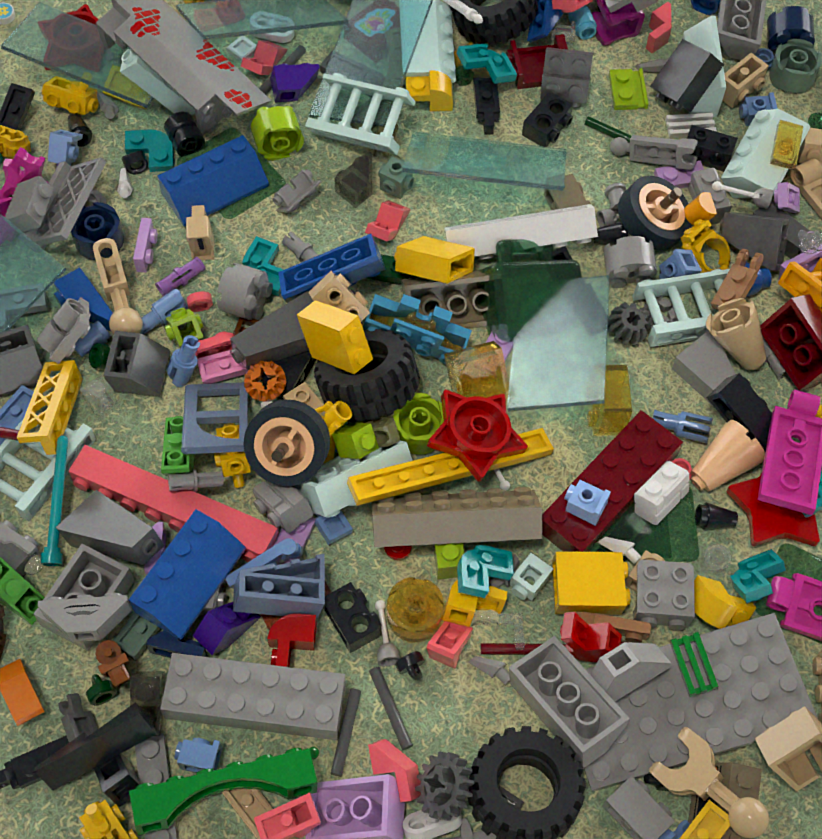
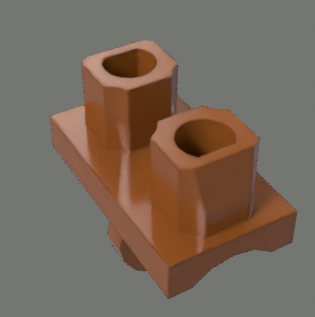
(112, 662)

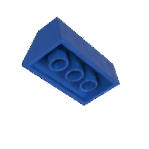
(213, 179)
(353, 260)
(187, 574)

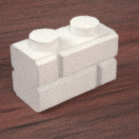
(661, 492)

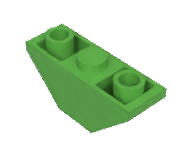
(172, 458)
(18, 593)

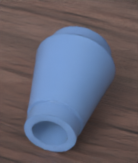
(96, 334)

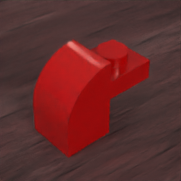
(290, 633)
(586, 640)

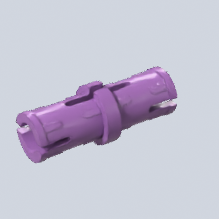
(166, 284)

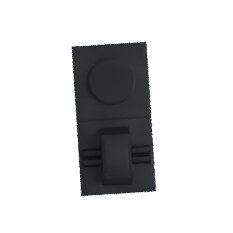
(16, 106)

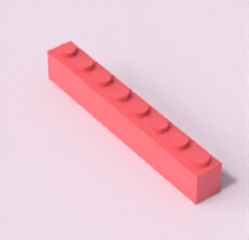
(151, 495)

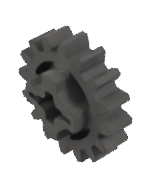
(442, 800)

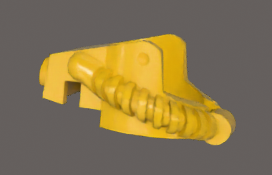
(697, 236)

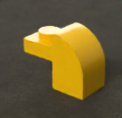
(432, 88)
(461, 606)
(717, 606)

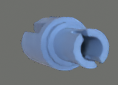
(161, 310)
(183, 361)
(678, 423)

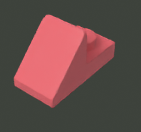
(448, 643)
(289, 819)

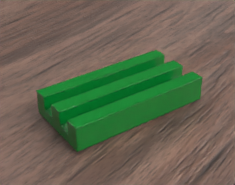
(686, 640)

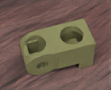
(385, 431)

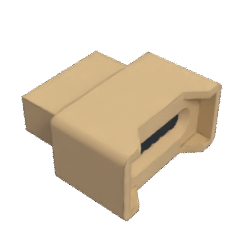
(200, 234)

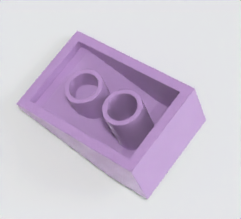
(358, 809)

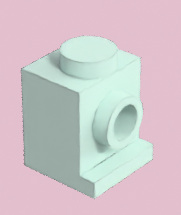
(532, 569)

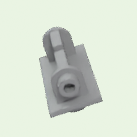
(289, 198)

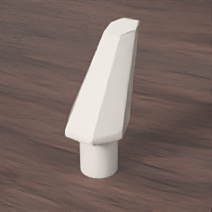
(124, 184)
(621, 546)

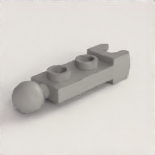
(657, 150)

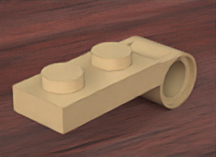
(809, 180)

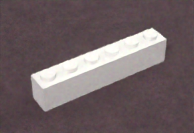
(543, 228)

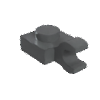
(76, 719)

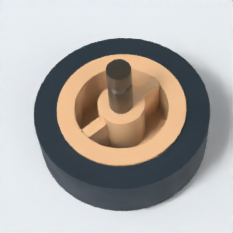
(654, 211)
(286, 442)

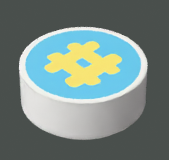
(7, 13)

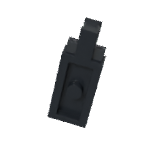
(486, 103)
(20, 770)

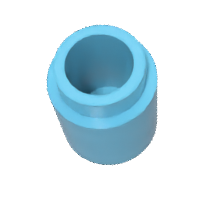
(584, 22)

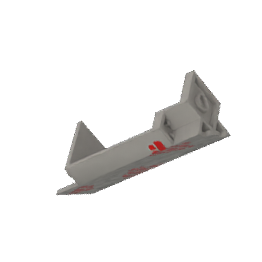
(181, 59)

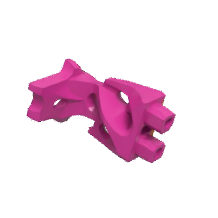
(32, 167)

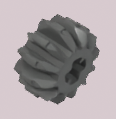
(629, 323)

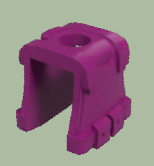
(618, 24)

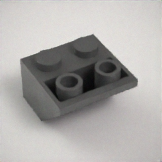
(18, 360)
(136, 364)

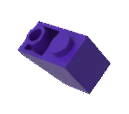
(292, 81)
(223, 627)

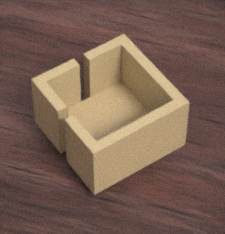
(786, 747)

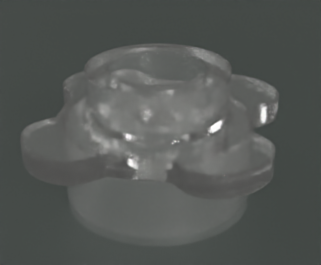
(810, 241)

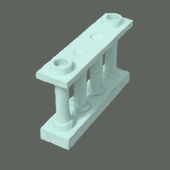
(362, 136)
(685, 328)
(31, 501)

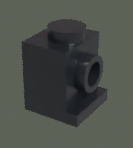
(117, 778)

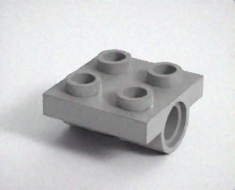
(65, 329)

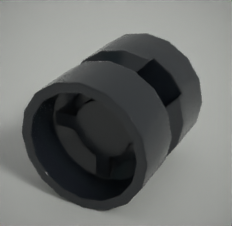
(183, 133)

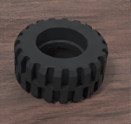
(499, 22)
(380, 385)
(533, 750)

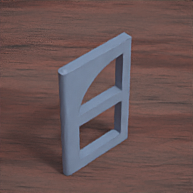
(197, 440)

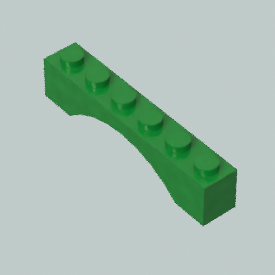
(161, 804)

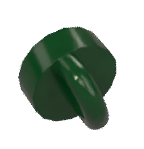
(98, 355)
(100, 691)

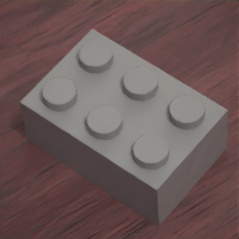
(87, 574)

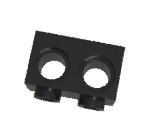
(547, 120)
(713, 148)
(346, 619)

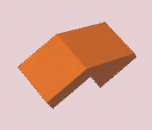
(19, 692)

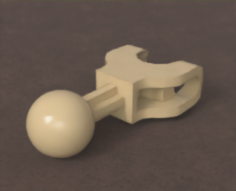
(116, 289)
(699, 777)

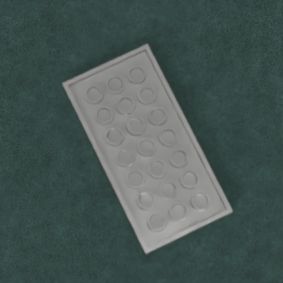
(754, 693)

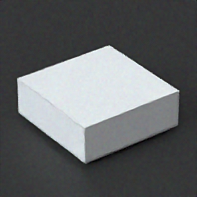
(242, 48)

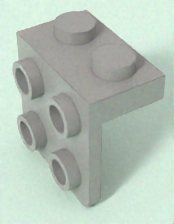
(665, 594)

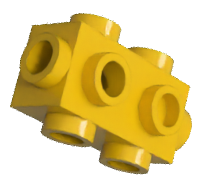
(71, 95)
(232, 463)
(104, 822)

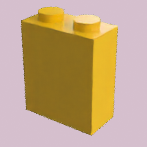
(434, 259)
(335, 336)
(590, 582)

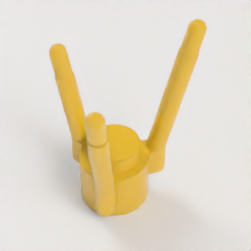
(335, 414)

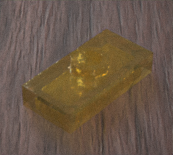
(786, 144)

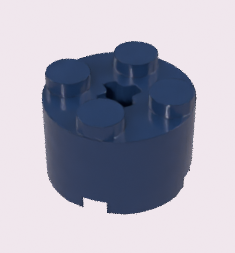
(789, 24)
(94, 224)

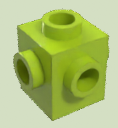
(192, 328)

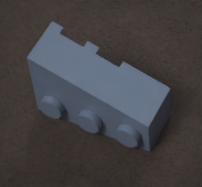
(282, 588)

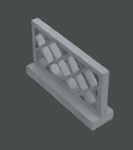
(71, 190)

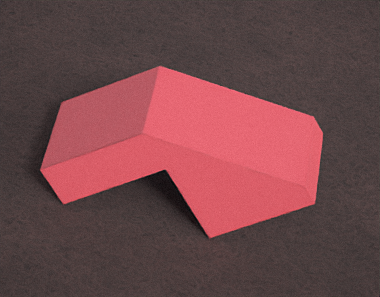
(661, 26)
(265, 57)
(388, 221)
(388, 759)

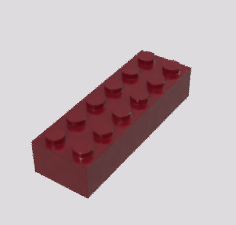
(619, 468)

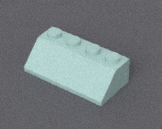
(706, 37)
(435, 44)
(751, 164)
(328, 488)

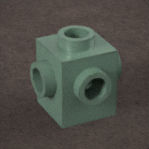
(393, 178)

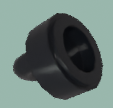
(133, 158)
(410, 663)

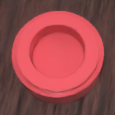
(199, 301)

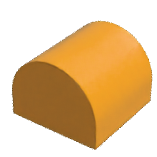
(700, 208)

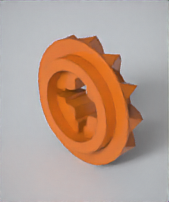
(275, 385)

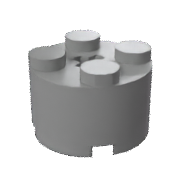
(629, 261)
(244, 291)

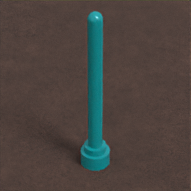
(52, 553)

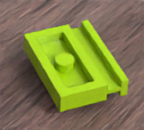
(628, 89)

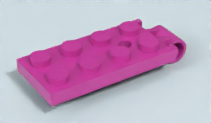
(789, 467)
(798, 600)

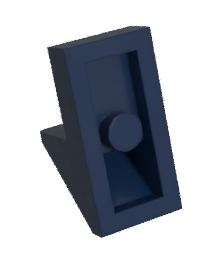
(166, 644)

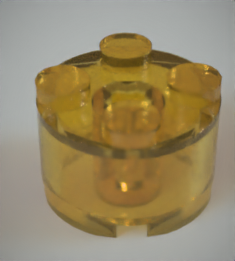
(415, 594)

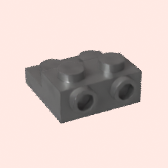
(567, 75)

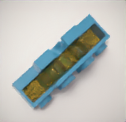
(426, 334)

